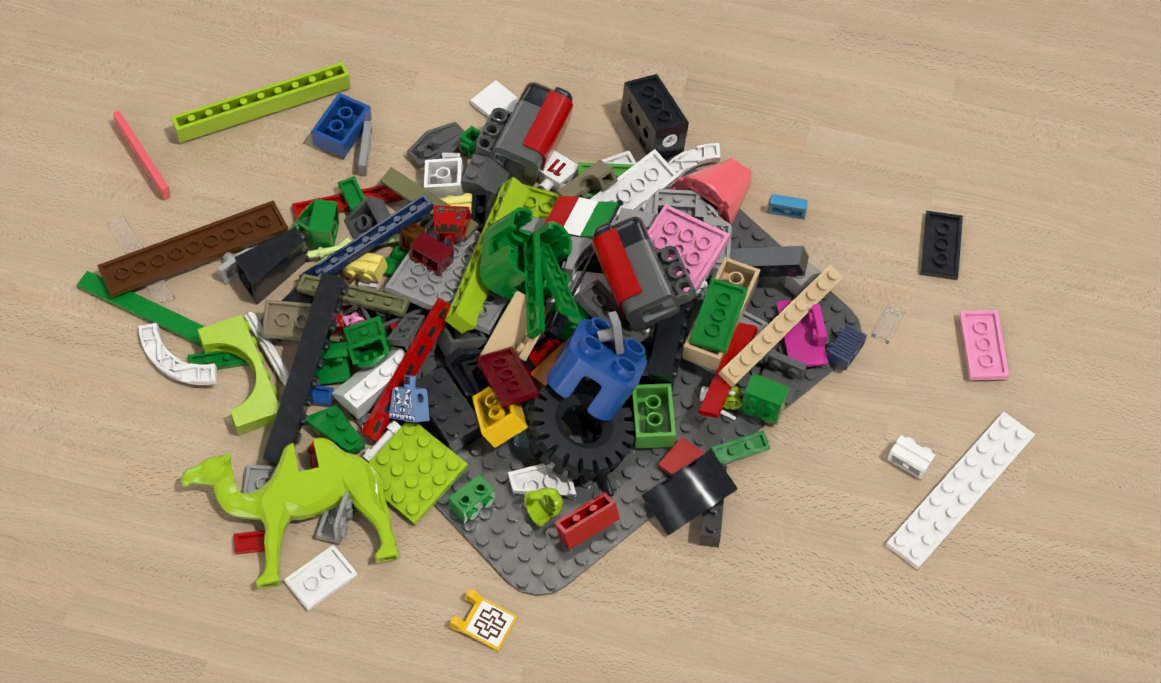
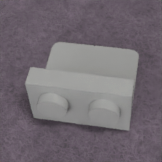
(334, 521)

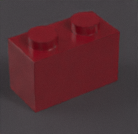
(431, 253)

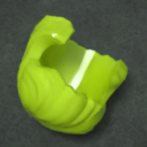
(543, 504)

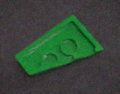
(336, 428)

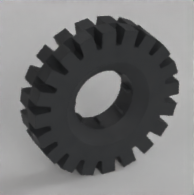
(589, 459)

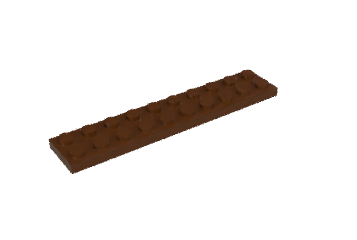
(192, 248)

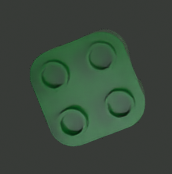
(503, 256)

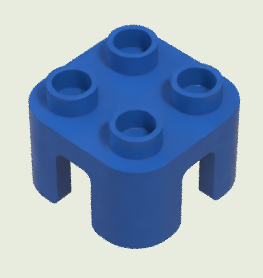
(589, 357)

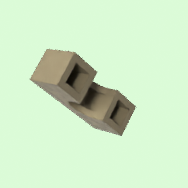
(595, 177)

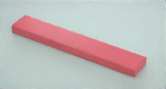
(141, 155)

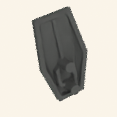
(434, 142)

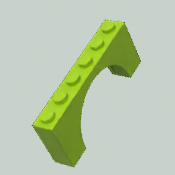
(234, 338)

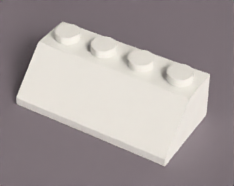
(366, 386)

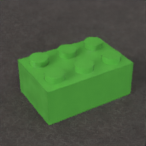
(653, 416)

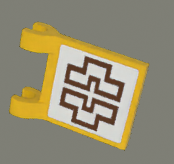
(485, 621)

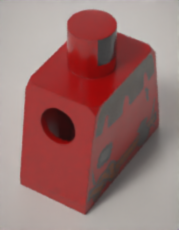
(451, 223)

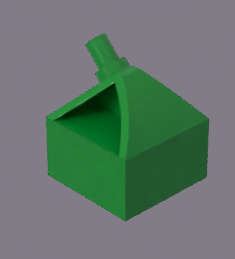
(319, 224)

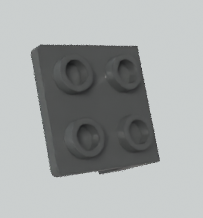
(406, 332)
(784, 371)

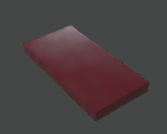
(507, 377)

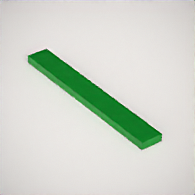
(143, 308)

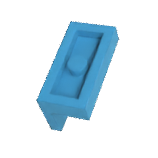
(788, 206)

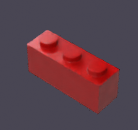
(587, 520)

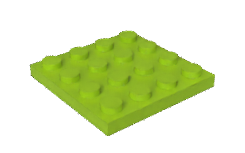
(416, 470)

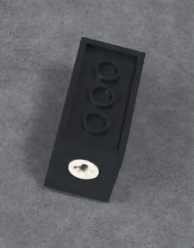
(654, 116)

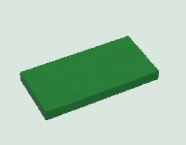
(718, 315)

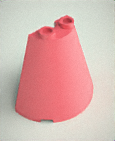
(720, 184)

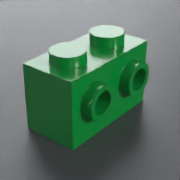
(472, 498)

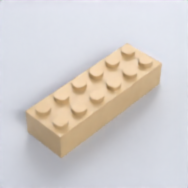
(734, 273)

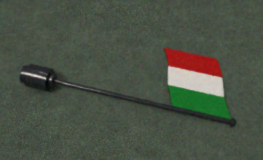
(580, 219)

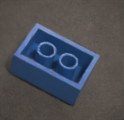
(341, 125)

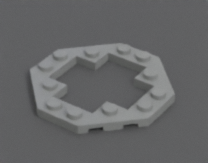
(689, 201)

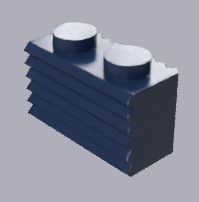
(846, 346)

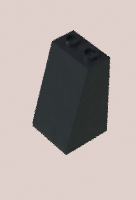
(271, 263)

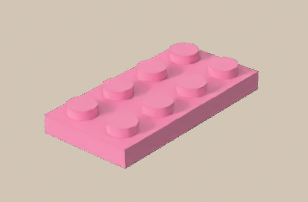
(983, 345)

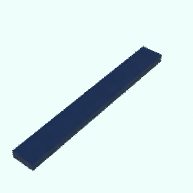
(372, 237)

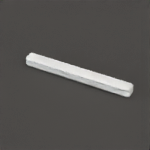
(268, 348)

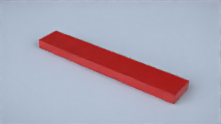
(380, 192)
(719, 388)

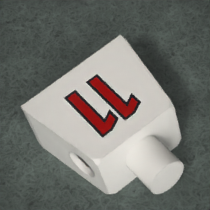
(557, 172)

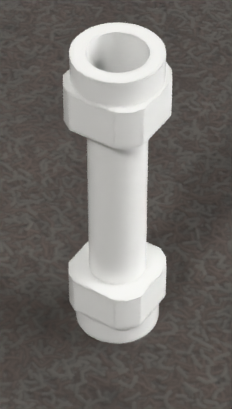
(392, 429)

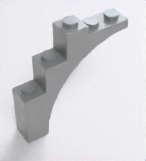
(583, 247)

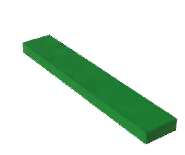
(557, 282)
(533, 285)

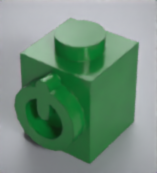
(468, 141)

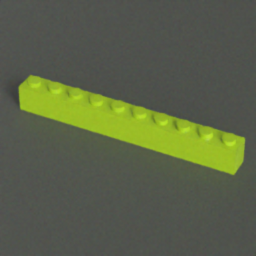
(261, 102)
(471, 292)

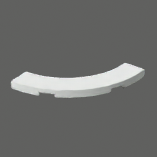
(689, 159)
(171, 365)

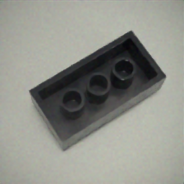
(449, 411)

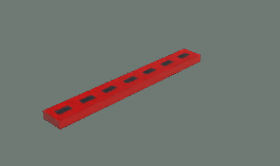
(408, 366)

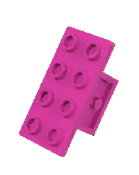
(807, 338)

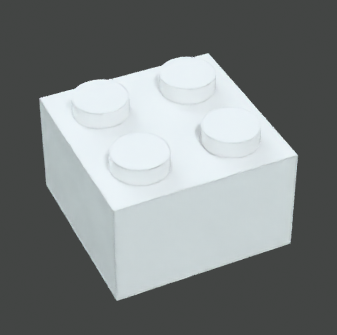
(444, 177)

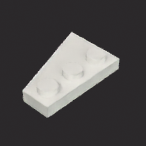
(541, 477)

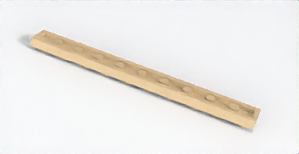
(780, 326)

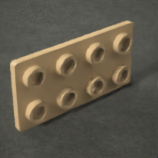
(512, 329)

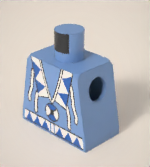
(409, 402)

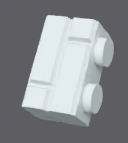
(911, 456)

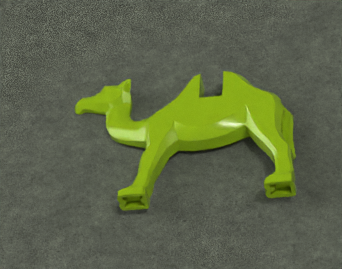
(300, 496)

